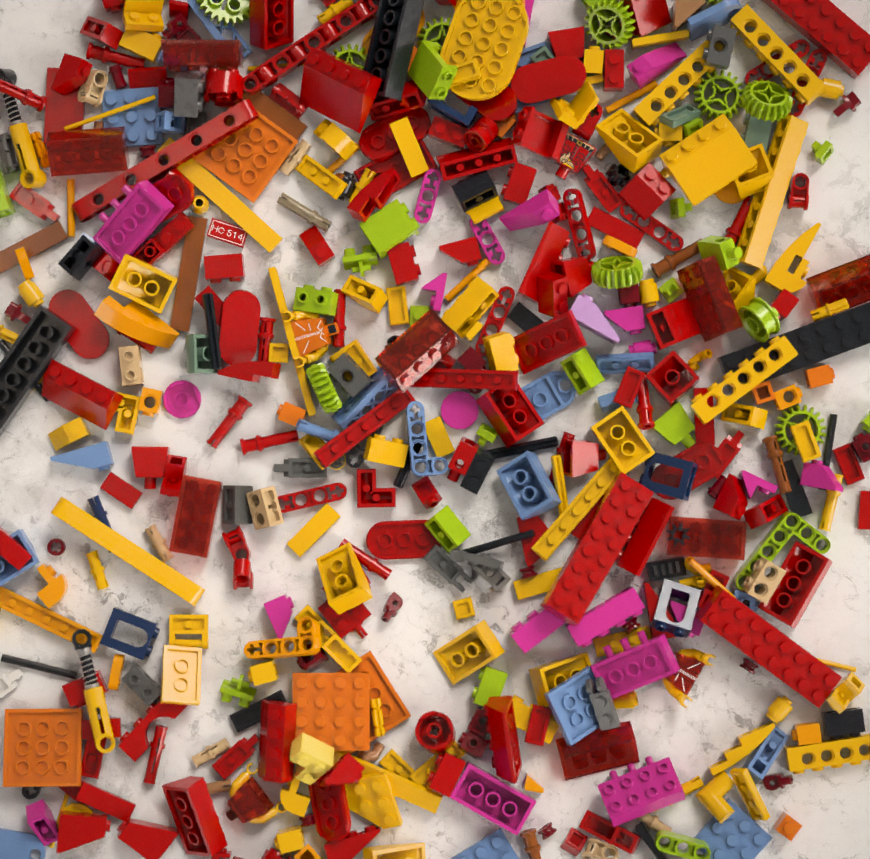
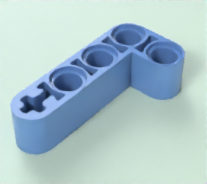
(421, 439)

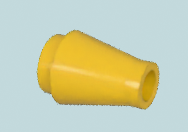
(202, 209)
(626, 701)

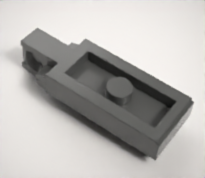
(300, 468)

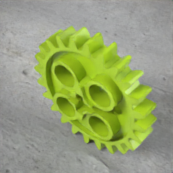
(228, 14)

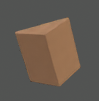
(683, 10)

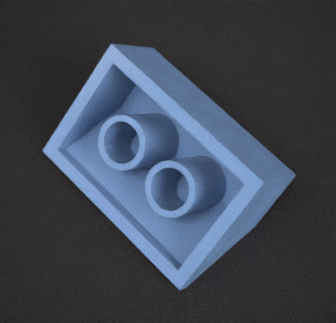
(528, 486)
(7, 570)

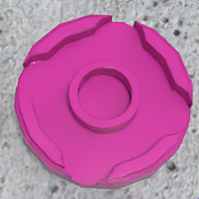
(182, 399)
(459, 410)

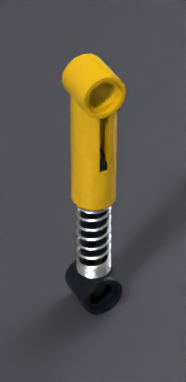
(30, 175)
(93, 693)

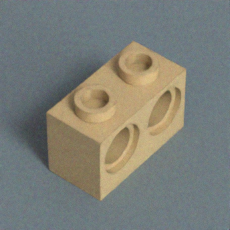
(131, 365)
(264, 507)
(768, 582)

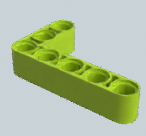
(776, 546)
(675, 839)

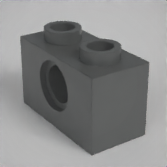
(726, 37)
(360, 378)
(142, 684)

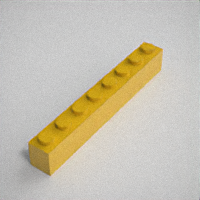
(768, 202)

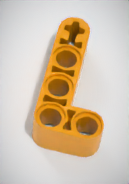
(282, 644)

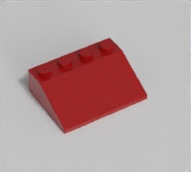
(338, 89)

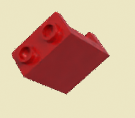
(540, 133)

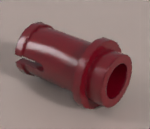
(117, 76)
(716, 487)

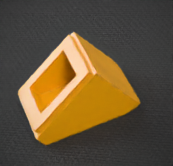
(531, 785)

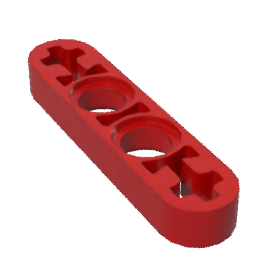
(793, 46)
(802, 83)
(583, 223)
(649, 229)
(492, 320)
(310, 500)

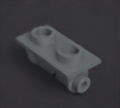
(8, 154)

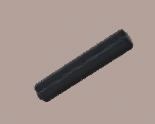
(404, 472)

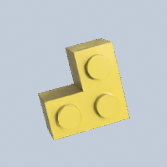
(311, 758)

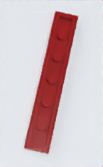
(468, 379)
(363, 427)

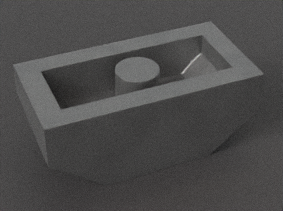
(488, 580)

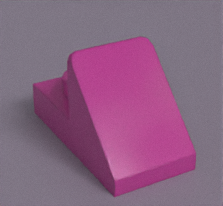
(436, 285)
(751, 481)

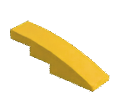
(796, 249)
(331, 641)
(748, 742)

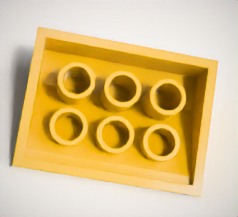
(708, 160)

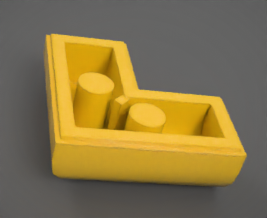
(127, 414)
(712, 795)

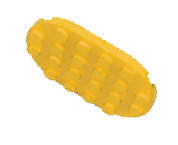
(494, 36)

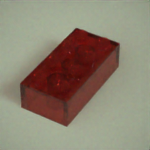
(87, 151)
(709, 298)
(196, 516)
(708, 538)

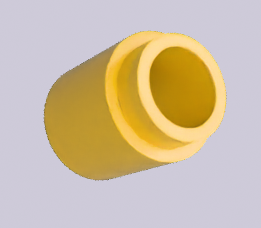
(832, 89)
(31, 293)
(648, 293)
(779, 709)

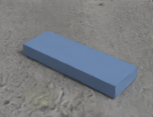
(618, 362)

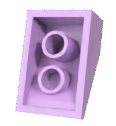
(591, 318)

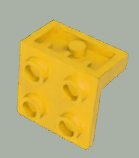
(143, 15)
(577, 110)

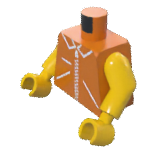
(311, 335)

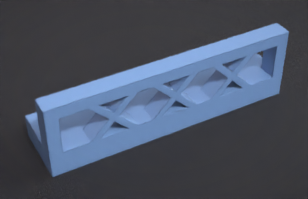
(212, 28)
(353, 406)

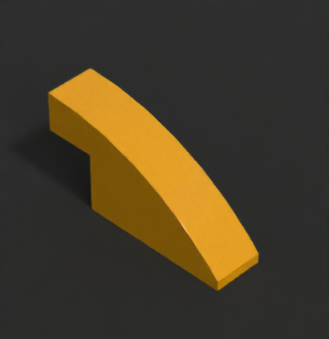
(136, 322)

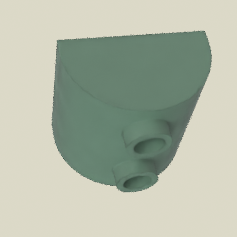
(198, 355)

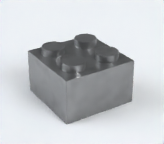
(189, 94)

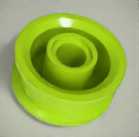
(759, 319)

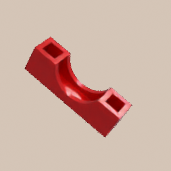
(136, 742)

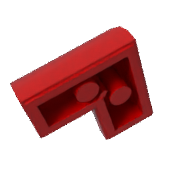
(371, 496)

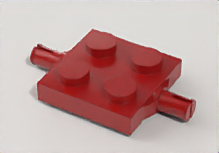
(346, 621)

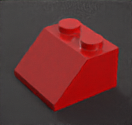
(646, 192)
(672, 378)

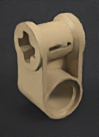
(93, 89)
(599, 850)

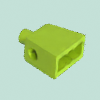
(722, 248)
(675, 426)

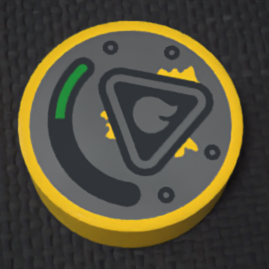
(339, 463)

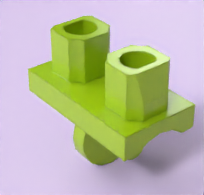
(360, 262)
(237, 688)

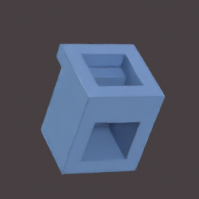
(168, 123)
(753, 604)

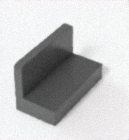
(236, 505)

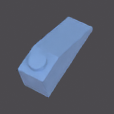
(94, 456)
(765, 754)

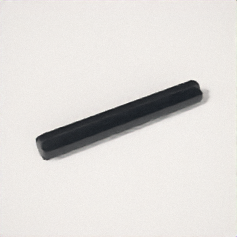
(212, 331)
(523, 447)

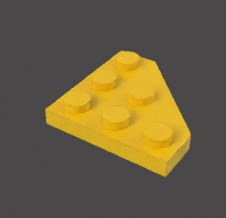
(374, 800)

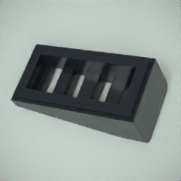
(650, 571)

